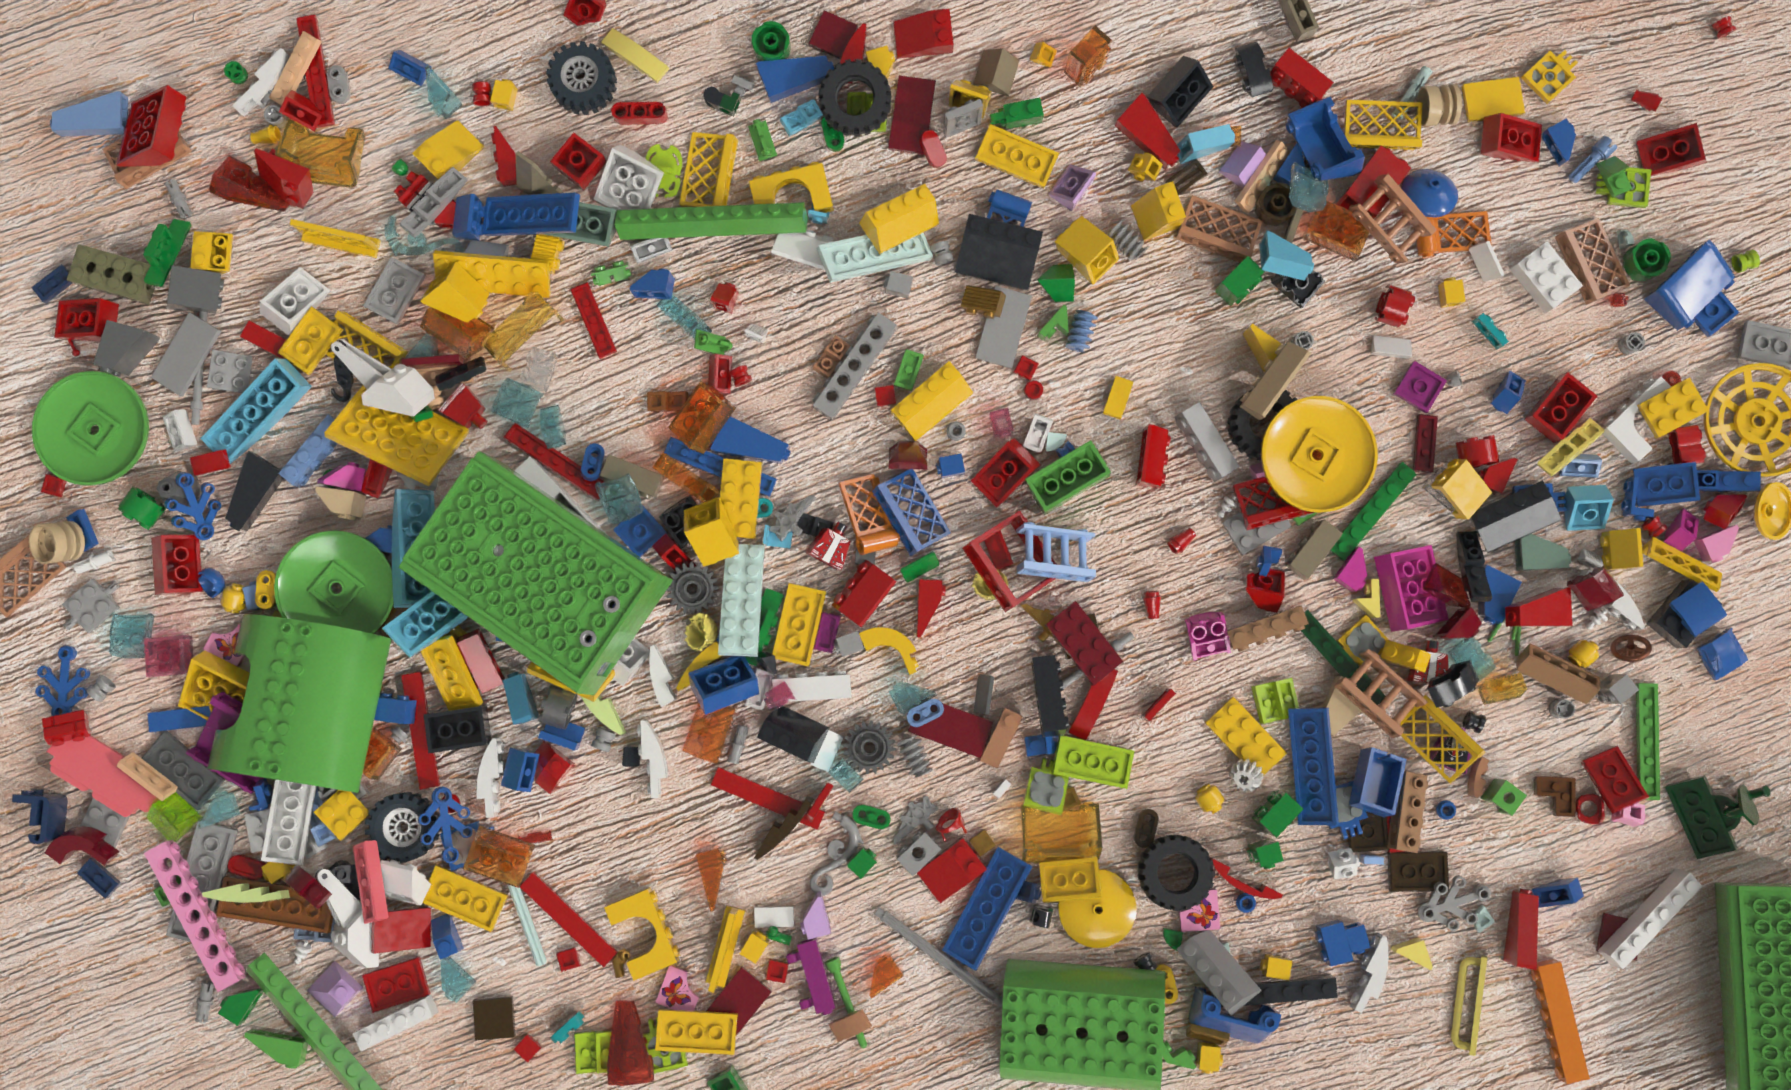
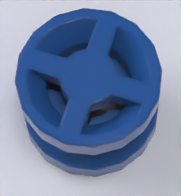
(1068, 447)

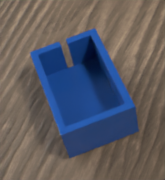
(1377, 782)

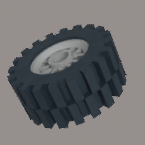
(583, 98)

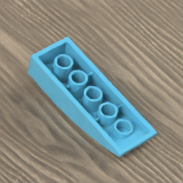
(257, 409)
(410, 515)
(423, 624)

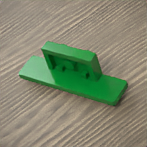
(164, 249)
(769, 607)

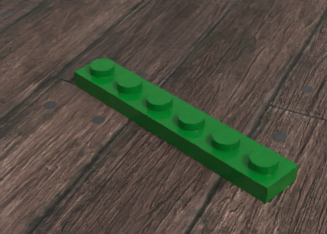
(1373, 510)

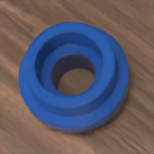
(1451, 810)
(1251, 905)

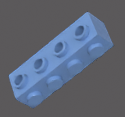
(309, 455)

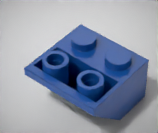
(468, 217)

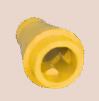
(267, 135)

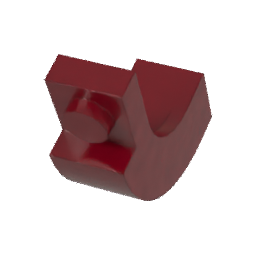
(82, 839)
(307, 886)

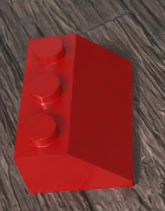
(1153, 457)
(176, 564)
(863, 593)

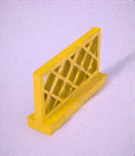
(1375, 141)
(724, 169)
(337, 239)
(370, 335)
(1454, 731)
(725, 947)

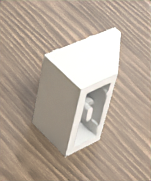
(404, 882)

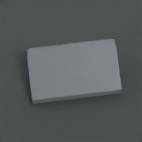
(649, 248)

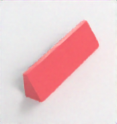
(370, 881)

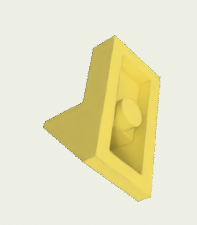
(1371, 604)

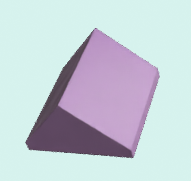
(1243, 163)
(1072, 186)

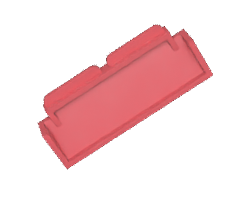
(94, 767)

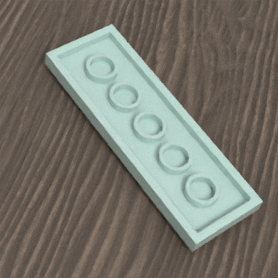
(859, 257)
(742, 602)

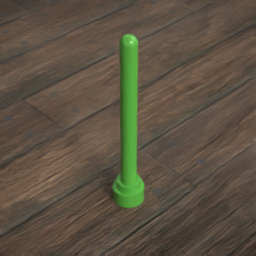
(833, 966)

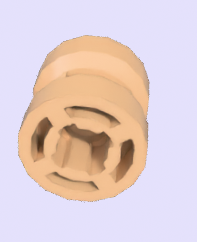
(438, 401)

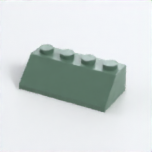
(593, 226)

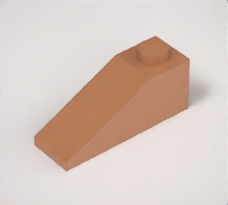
(1001, 737)

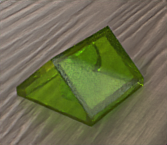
(173, 816)

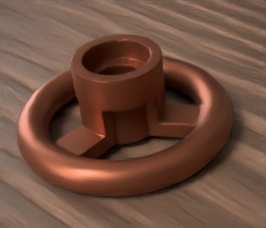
(1631, 652)

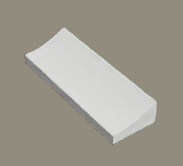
(288, 823)

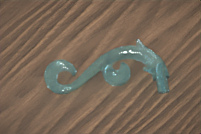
(391, 237)

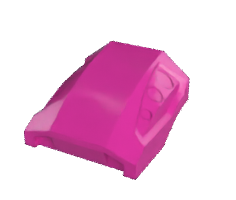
(1207, 634)

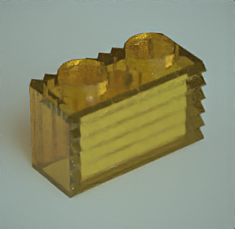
(1502, 688)

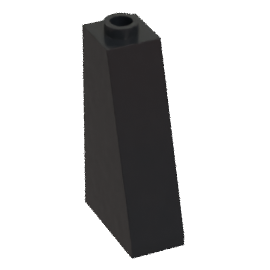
(253, 491)

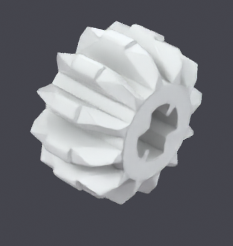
(1246, 775)

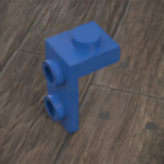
(1628, 504)

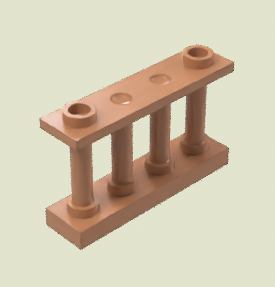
(1409, 211)
(1363, 699)

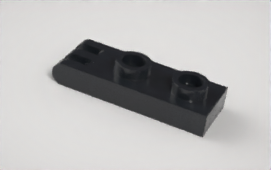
(460, 373)

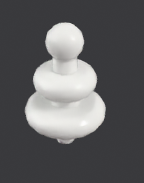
(1226, 507)
(1596, 619)
(302, 950)

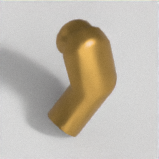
(618, 962)

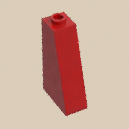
(1148, 132)
(1546, 609)
(1522, 930)

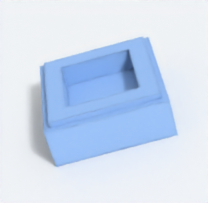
(1371, 859)

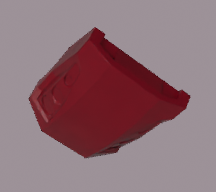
(908, 455)
(1595, 589)

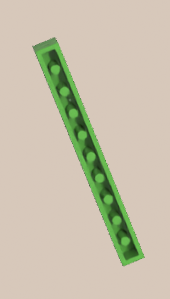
(711, 221)
(310, 1025)

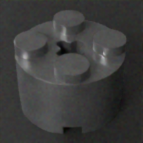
(557, 707)

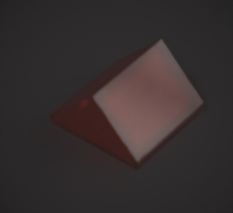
(1446, 587)

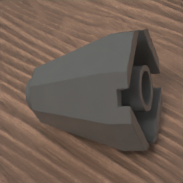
(169, 489)

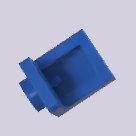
(1267, 557)
(264, 795)

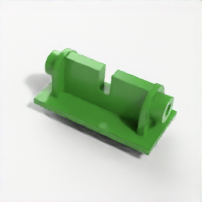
(762, 140)
(603, 274)
(711, 342)

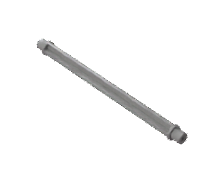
(938, 956)

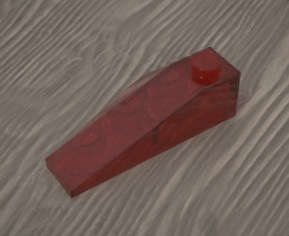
(238, 183)
(628, 1055)

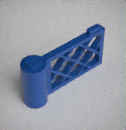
(1009, 206)

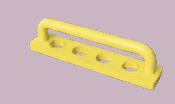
(1482, 962)

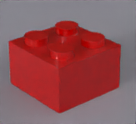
(578, 161)

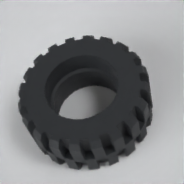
(847, 73)
(1241, 429)
(1202, 877)

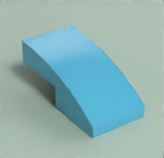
(801, 118)

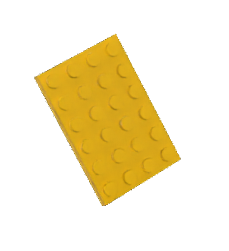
(396, 439)

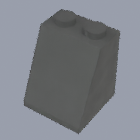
(194, 290)
(123, 348)

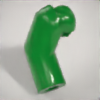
(773, 934)

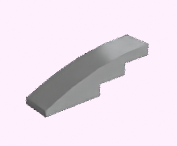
(434, 202)

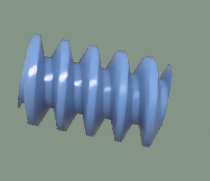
(1081, 330)

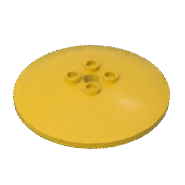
(1345, 447)

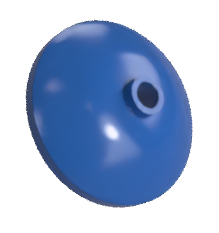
(1431, 192)

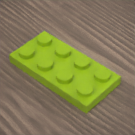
(1093, 762)

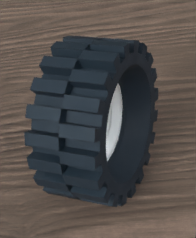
(381, 823)

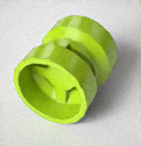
(1742, 262)

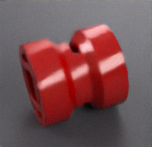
(481, 93)

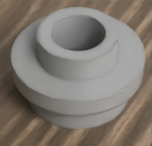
(960, 426)
(398, 735)

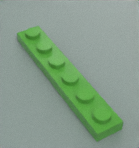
(1648, 738)

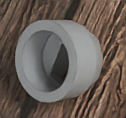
(1455, 379)

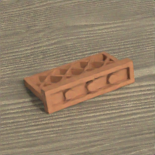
(135, 174)
(1218, 244)
(1581, 266)
(12, 559)

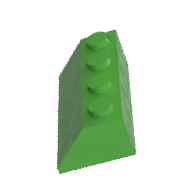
(1067, 477)

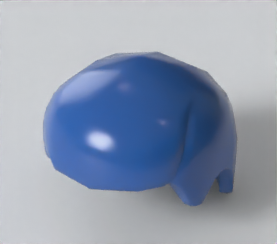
(211, 582)

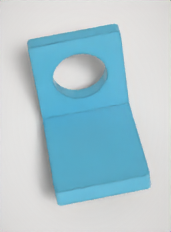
(818, 217)
(772, 540)

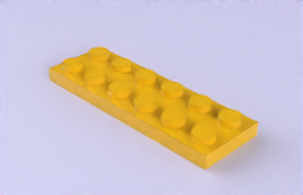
(500, 273)

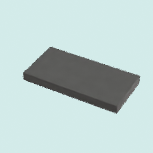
(193, 778)

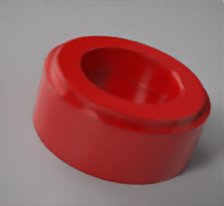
(1033, 390)

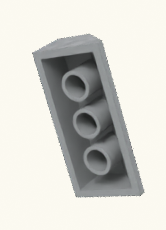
(1218, 971)

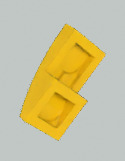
(1118, 397)

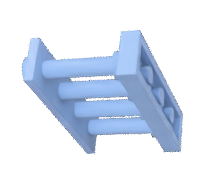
(1047, 568)

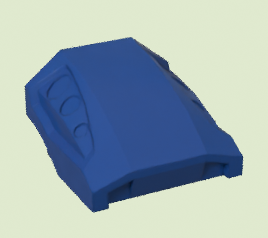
(1722, 654)

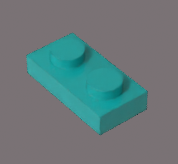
(1490, 331)

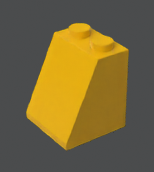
(1158, 211)
(1087, 249)
(456, 294)
(710, 532)

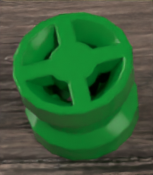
(232, 69)

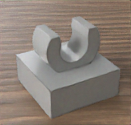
(742, 84)

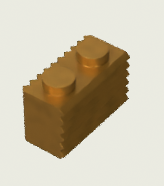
(983, 301)

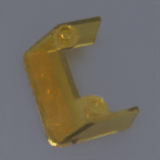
(518, 328)

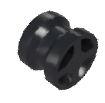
(1474, 721)
(1145, 962)

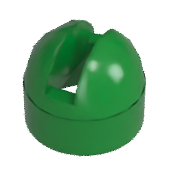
(400, 168)

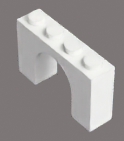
(1621, 428)

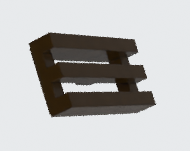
(1192, 182)

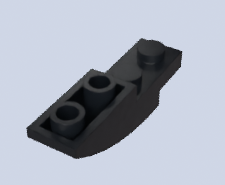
(1471, 566)

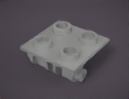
(229, 371)

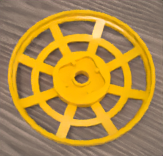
(1744, 417)

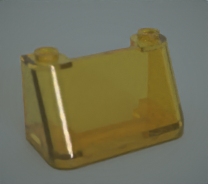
(329, 158)
(1061, 837)

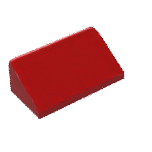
(719, 371)

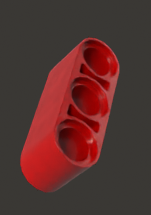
(631, 108)

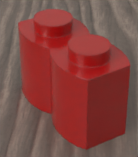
(1687, 445)

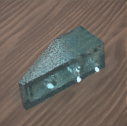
(683, 316)

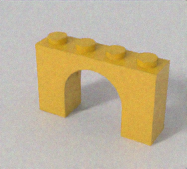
(811, 177)
(645, 905)

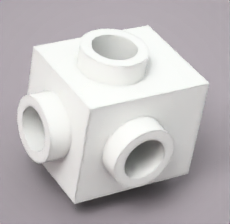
(1343, 863)

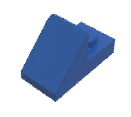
(1040, 745)

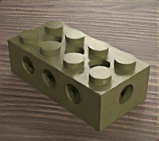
(110, 274)

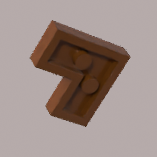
(1563, 792)

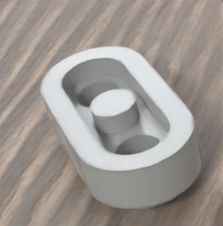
(338, 83)

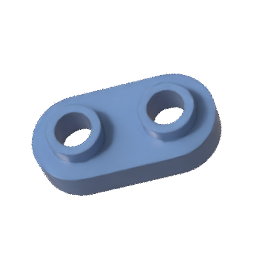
(925, 712)

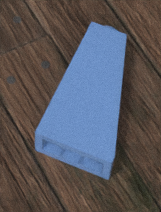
(93, 117)

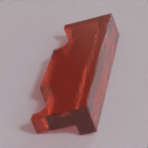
(537, 837)

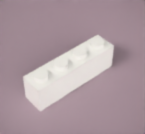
(817, 687)
(395, 1022)

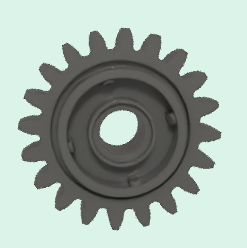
(700, 596)
(863, 758)

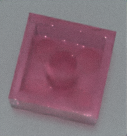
(168, 655)

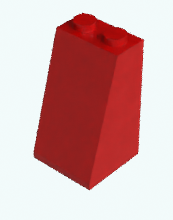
(1363, 186)

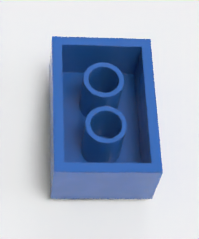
(723, 683)

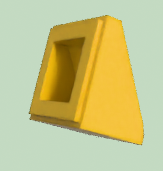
(1043, 54)

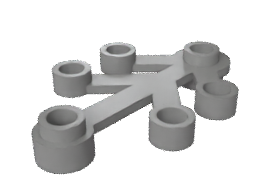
(1450, 903)

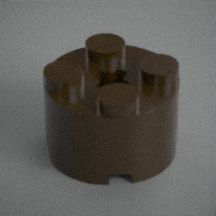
(1265, 206)

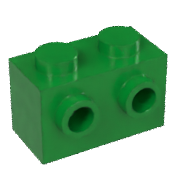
(1265, 853)

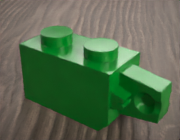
(1019, 114)

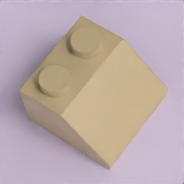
(344, 503)

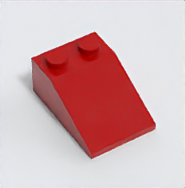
(924, 34)
(1511, 138)
(1672, 150)
(286, 178)
(84, 318)
(1005, 472)
(951, 870)

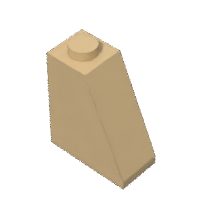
(1340, 708)

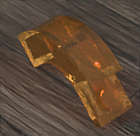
(685, 478)

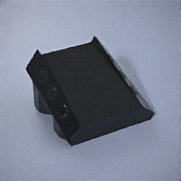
(1298, 290)

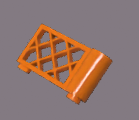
(1431, 245)
(870, 539)

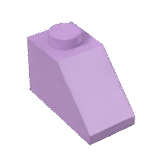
(815, 919)

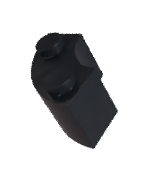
(1255, 77)
(1453, 684)

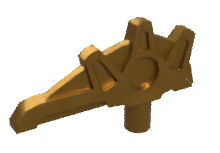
(1041, 617)

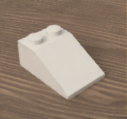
(292, 299)

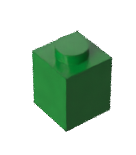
(862, 862)

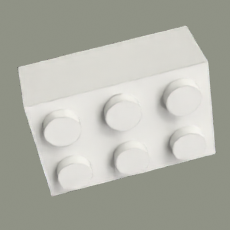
(1546, 277)

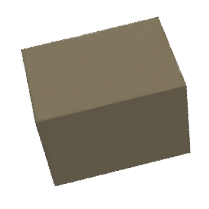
(996, 71)

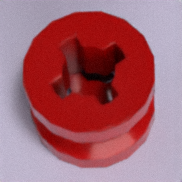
(1724, 27)
(740, 376)
(1654, 526)

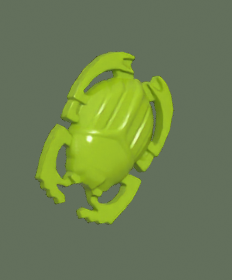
(667, 163)

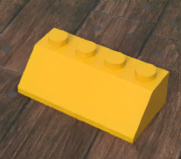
(900, 218)
(932, 401)

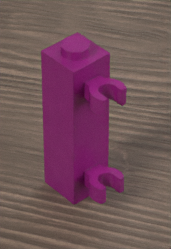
(816, 976)

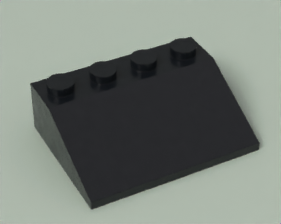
(998, 252)

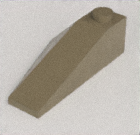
(531, 178)

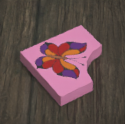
(224, 646)
(1203, 916)
(676, 991)

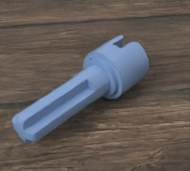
(1600, 151)

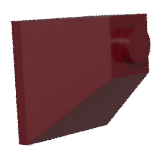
(1462, 624)

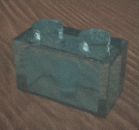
(1471, 650)

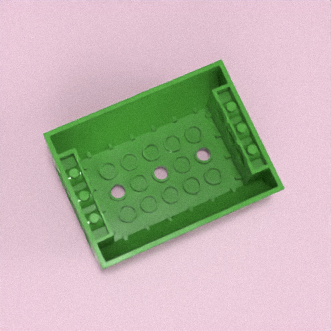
(1086, 997)

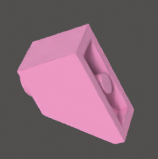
(1717, 544)

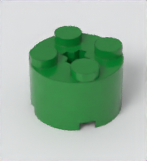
(767, 33)
(1646, 259)
(142, 507)

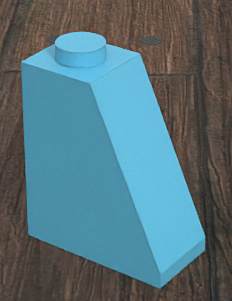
(1205, 142)
(1284, 257)

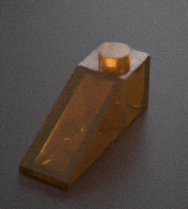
(712, 868)

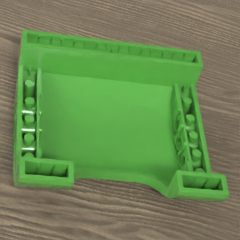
(304, 703)

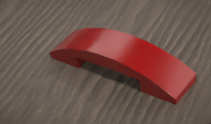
(1092, 706)
(1263, 892)

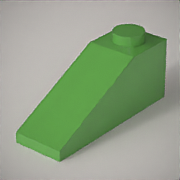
(280, 1047)

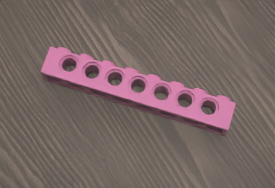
(185, 911)

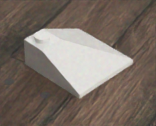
(628, 181)

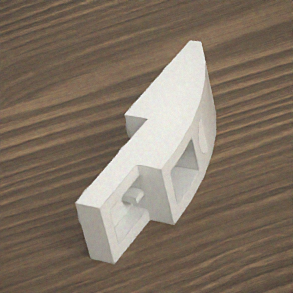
(261, 90)
(1623, 608)
(652, 749)
(491, 768)
(1376, 965)

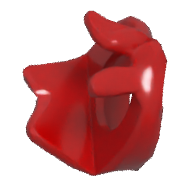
(953, 813)
(1599, 815)

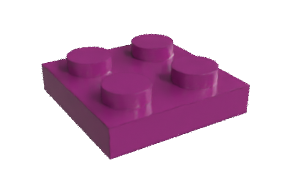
(1420, 387)

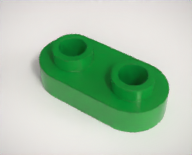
(831, 135)
(871, 816)

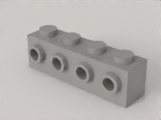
(1206, 442)

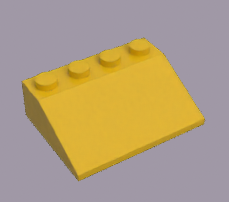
(208, 677)

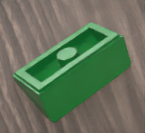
(919, 567)

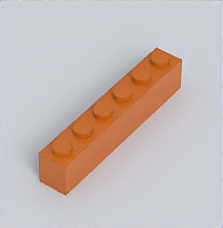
(1560, 1022)

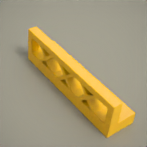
(1682, 563)

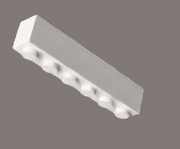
(1650, 918)

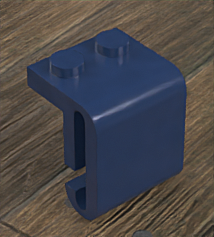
(46, 810)

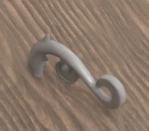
(854, 837)

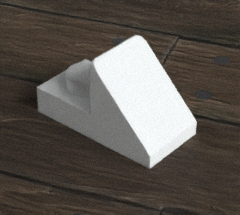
(1037, 432)

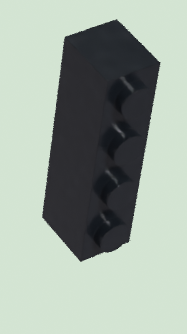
(1048, 696)

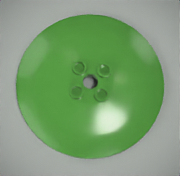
(65, 422)
(331, 557)

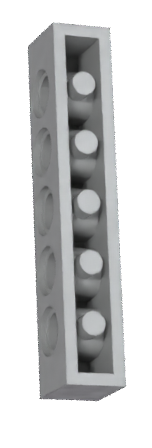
(875, 323)

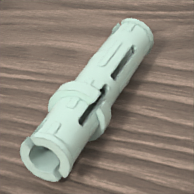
(1414, 88)

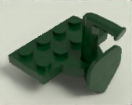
(1705, 815)

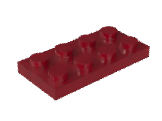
(1084, 643)

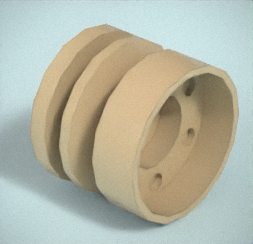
(1440, 104)
(56, 542)

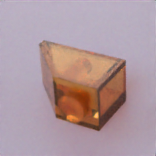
(885, 973)

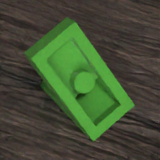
(1614, 176)
(1059, 320)

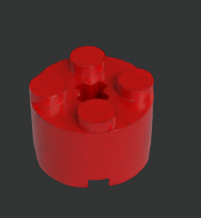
(1394, 306)
(1478, 451)

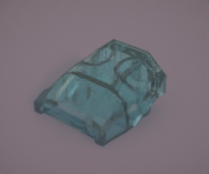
(1306, 191)
(516, 402)
(620, 499)
(128, 635)

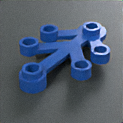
(196, 508)
(62, 686)
(445, 821)

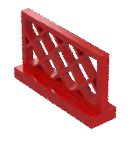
(1267, 516)

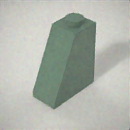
(1540, 554)

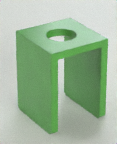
(1496, 791)

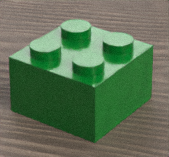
(1236, 284)
(1276, 813)

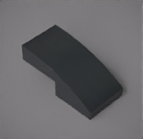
(813, 525)

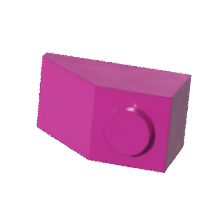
(345, 477)
(1682, 530)
(1353, 571)

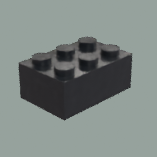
(1668, 623)
(457, 729)

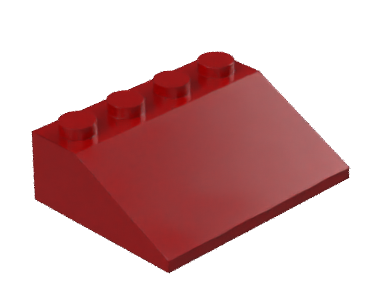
(152, 128)

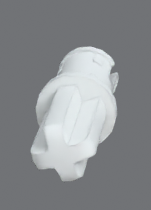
(94, 562)

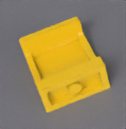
(1462, 488)

